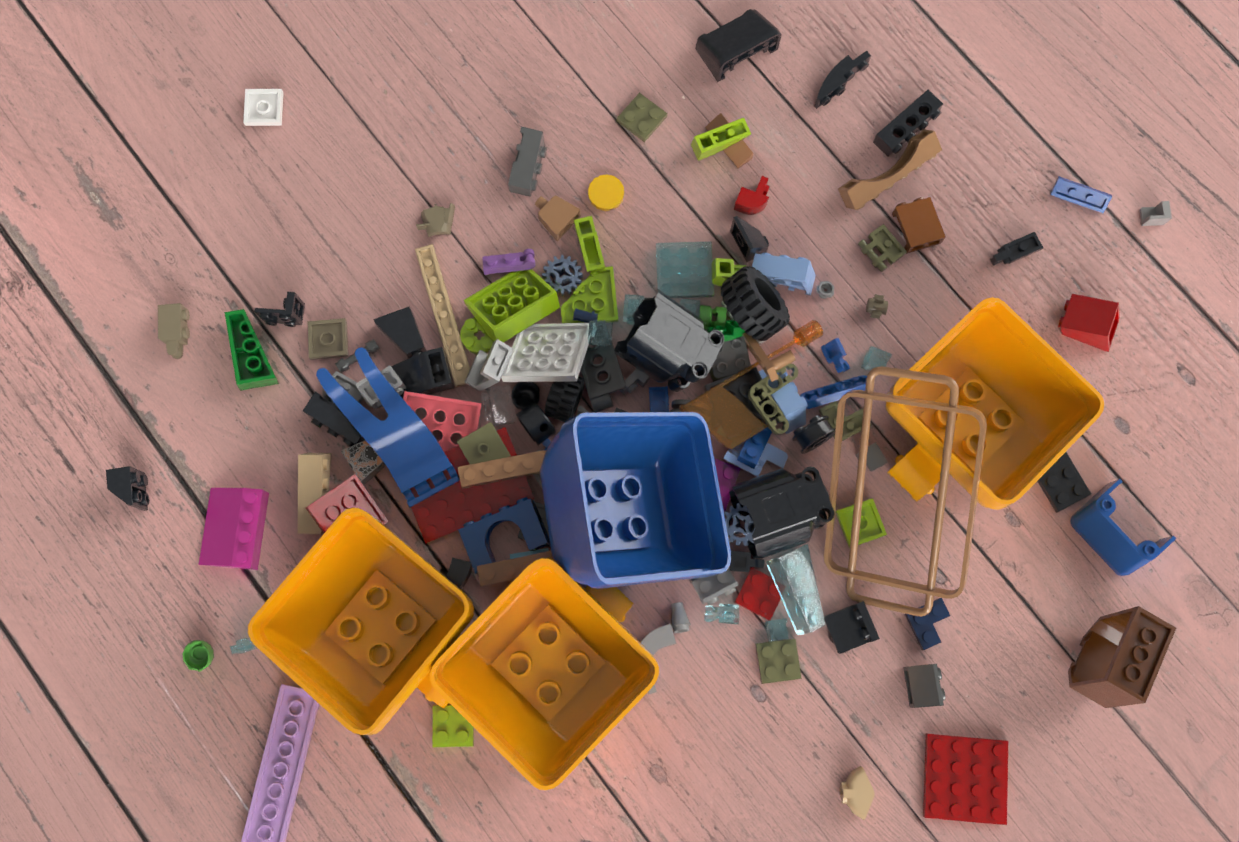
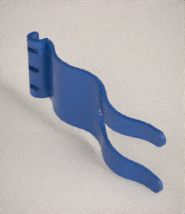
(400, 440)

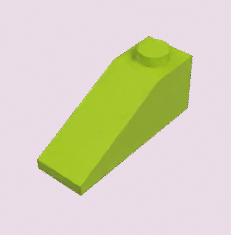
(719, 138)

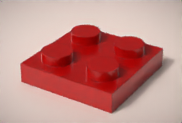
(759, 594)

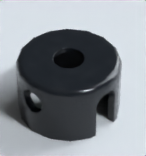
(536, 423)

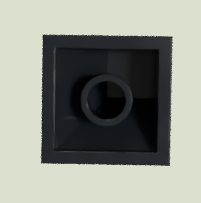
(748, 239)

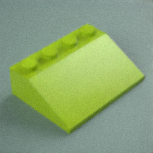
(512, 304)

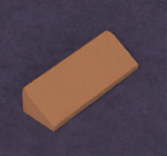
(739, 152)

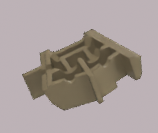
(437, 220)

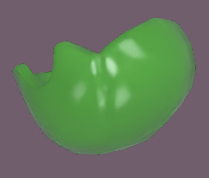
(198, 655)

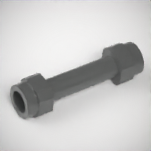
(343, 365)

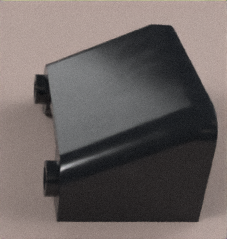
(737, 42)

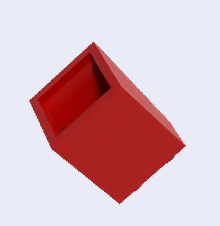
(1090, 321)

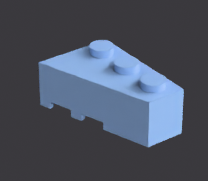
(786, 271)
(789, 402)

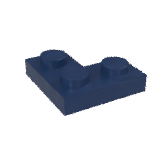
(923, 625)

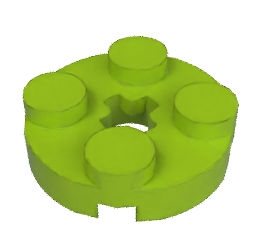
(470, 341)

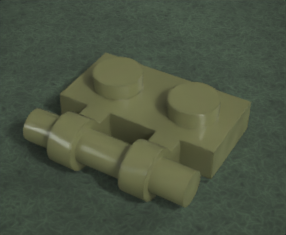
(886, 244)

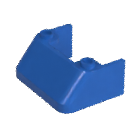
(1108, 540)

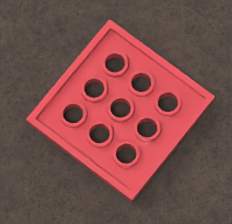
(451, 408)

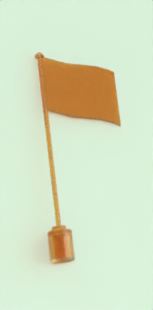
(725, 414)

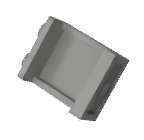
(488, 368)

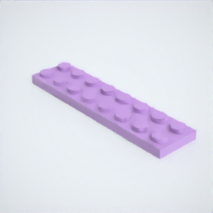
(281, 766)

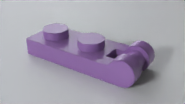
(509, 262)

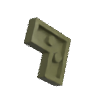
(852, 423)

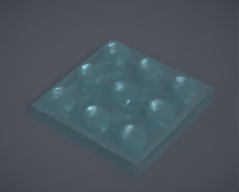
(685, 269)

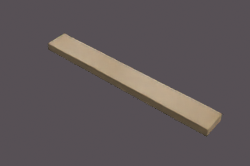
(443, 314)

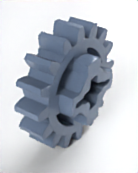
(564, 267)
(735, 529)

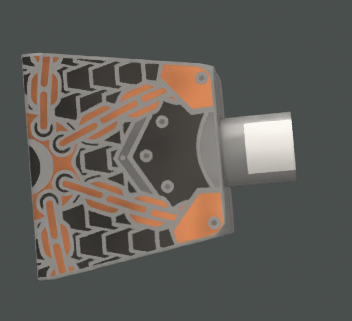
(363, 461)

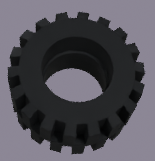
(564, 399)

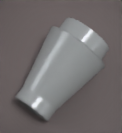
(679, 620)

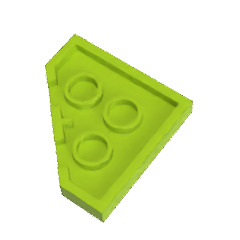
(594, 294)

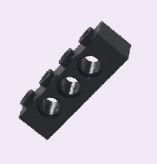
(926, 103)

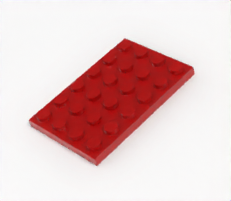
(455, 506)

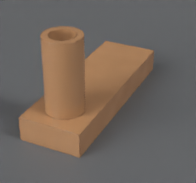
(768, 366)

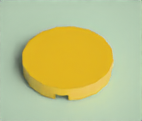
(606, 192)

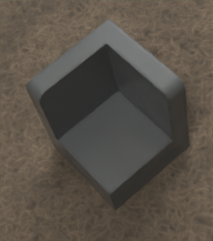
(874, 457)

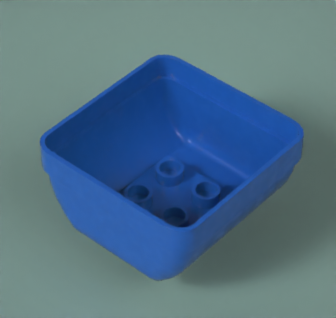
(634, 499)

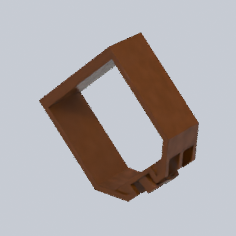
(1121, 657)

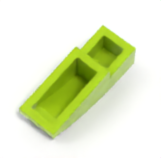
(589, 243)

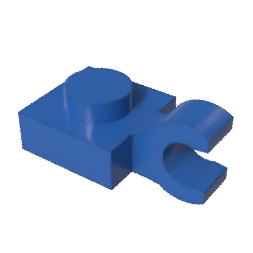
(834, 354)

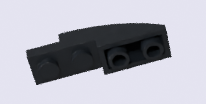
(837, 79)

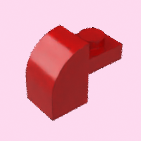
(753, 202)

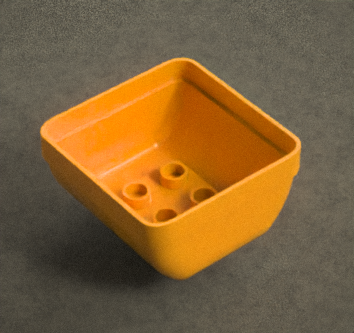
(1021, 386)
(361, 622)
(546, 671)

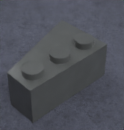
(527, 162)

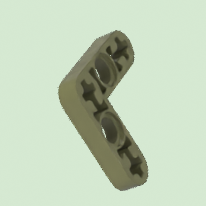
(767, 391)

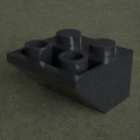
(129, 486)

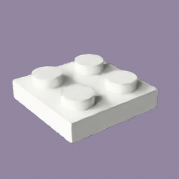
(263, 107)

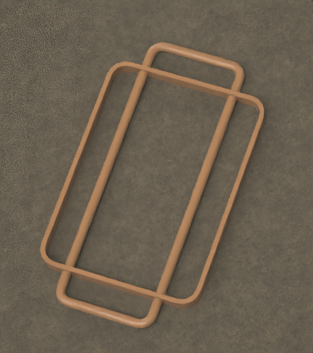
(952, 408)

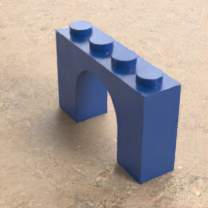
(477, 534)

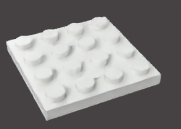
(548, 353)

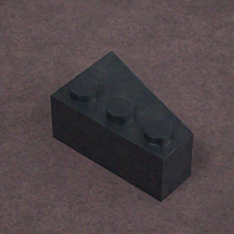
(330, 416)

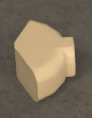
(857, 792)

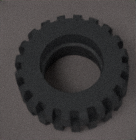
(754, 303)

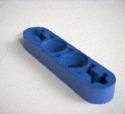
(819, 396)

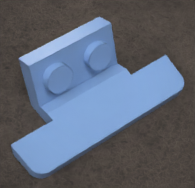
(769, 453)

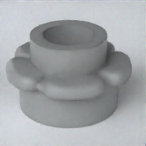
(825, 285)

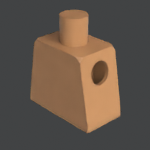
(557, 215)

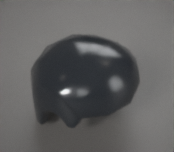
(524, 394)

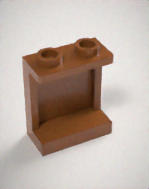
(919, 224)

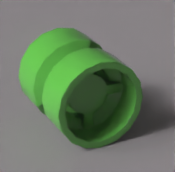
(707, 312)

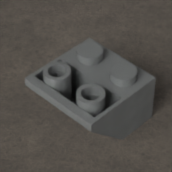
(924, 685)

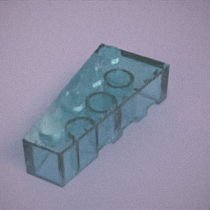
(798, 588)

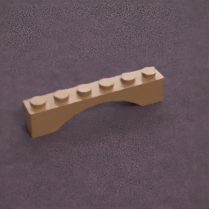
(919, 149)

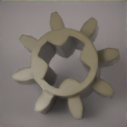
(877, 306)

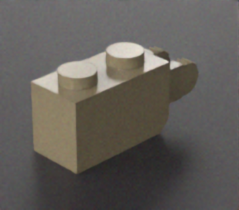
(173, 328)

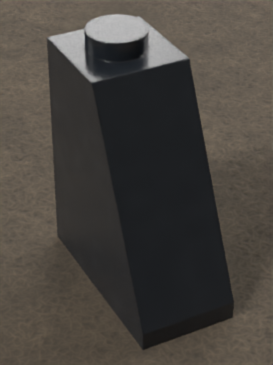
(402, 331)

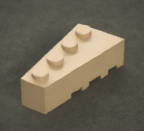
(312, 484)

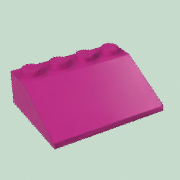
(234, 528)

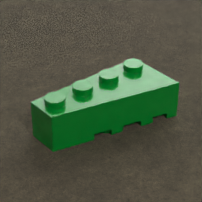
(248, 356)

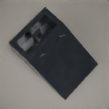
(425, 372)

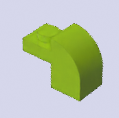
(723, 269)

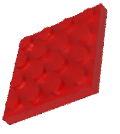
(965, 779)

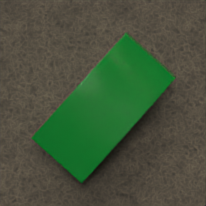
(730, 331)

